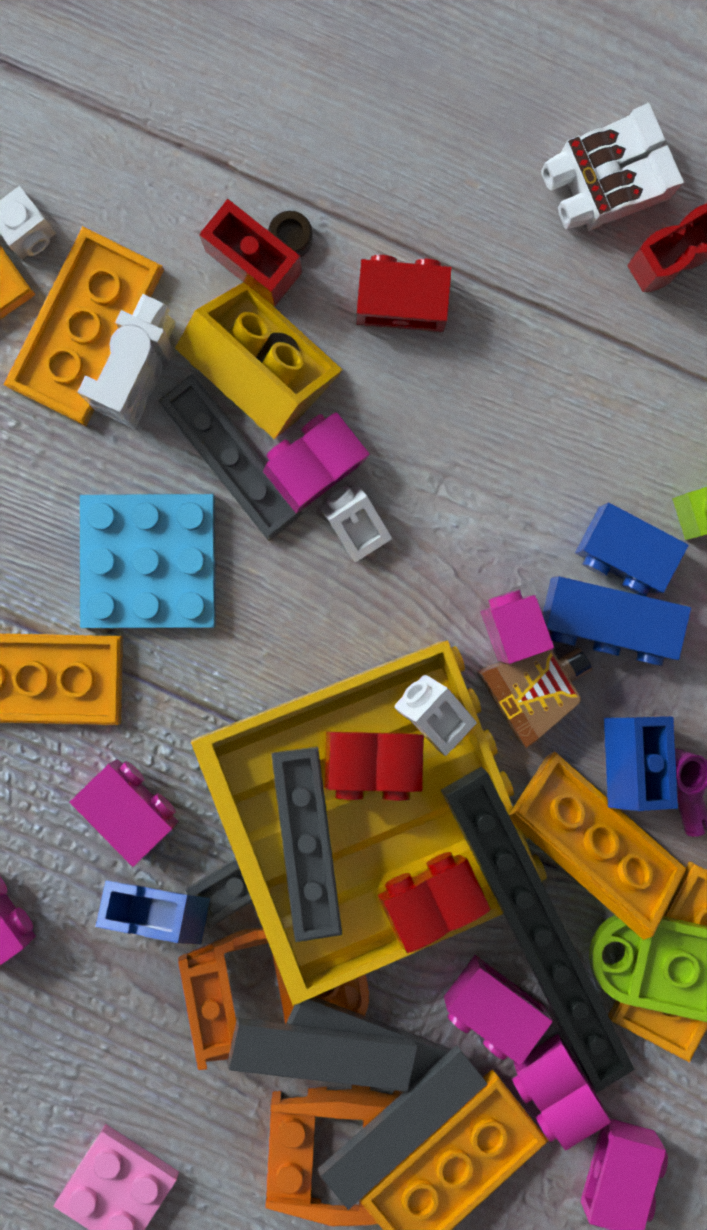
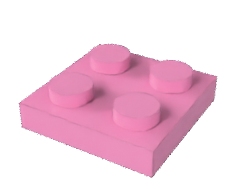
(116, 1185)

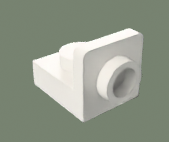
(23, 224)
(355, 521)
(435, 713)

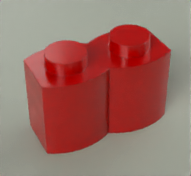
(671, 251)
(374, 763)
(433, 901)

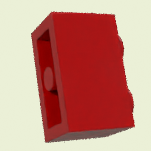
(251, 252)
(403, 294)

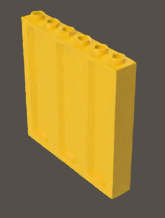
(368, 836)

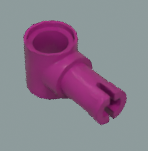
(691, 786)

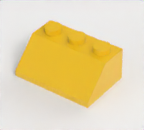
(224, 346)

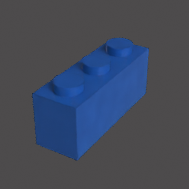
(615, 620)

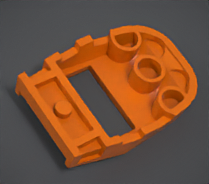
(210, 996)
(293, 1147)

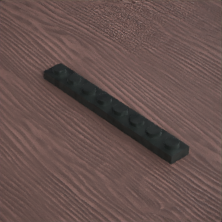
(537, 927)

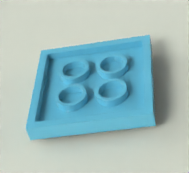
(147, 561)

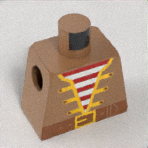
(536, 691)

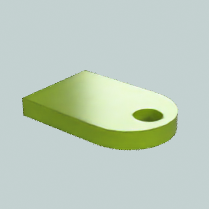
(658, 972)

